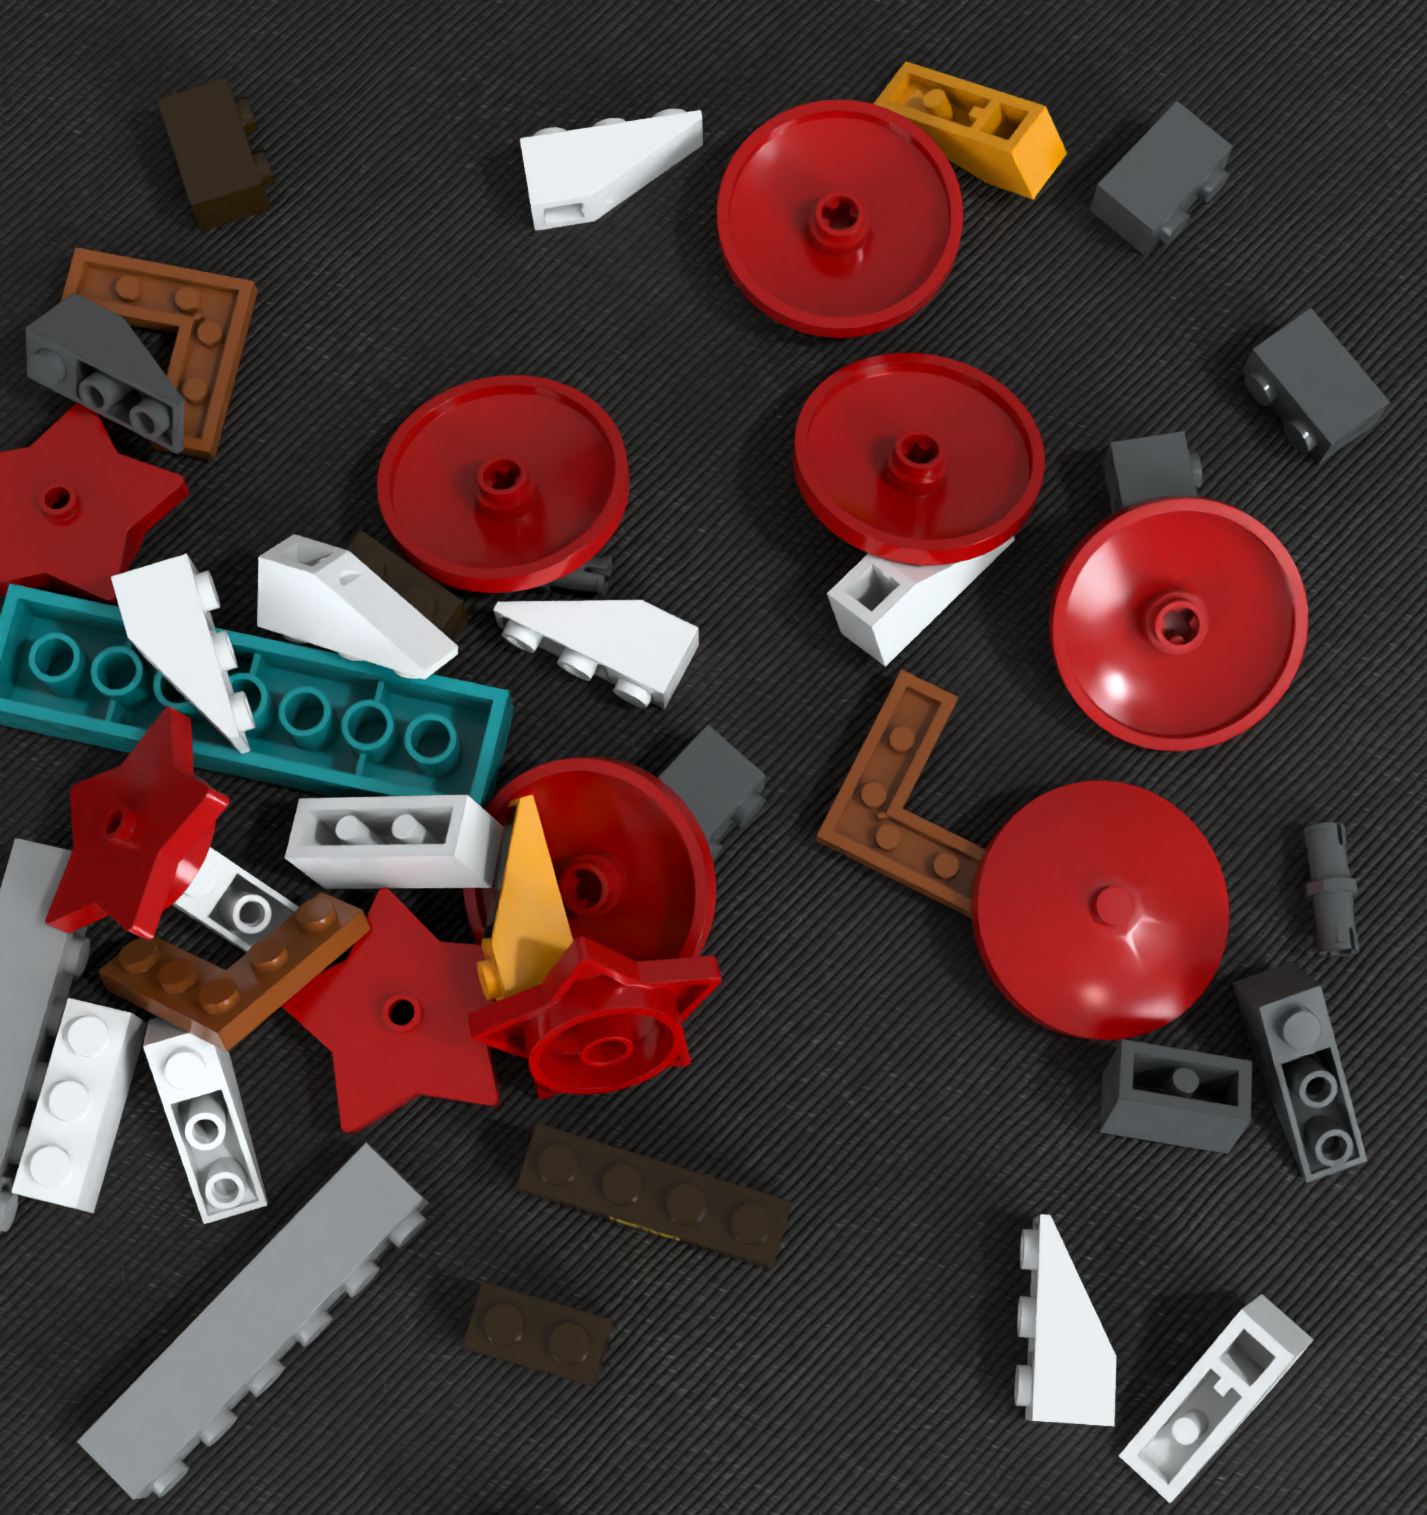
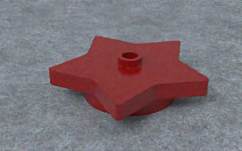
(77, 509)
(138, 834)
(599, 1019)
(391, 1064)

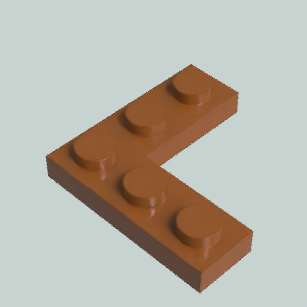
(200, 307)
(869, 809)
(232, 1002)

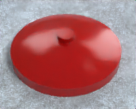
(839, 218)
(918, 458)
(503, 483)
(1178, 622)
(622, 857)
(1100, 911)

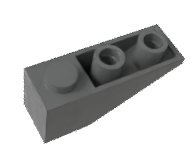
(106, 368)
(1301, 1068)

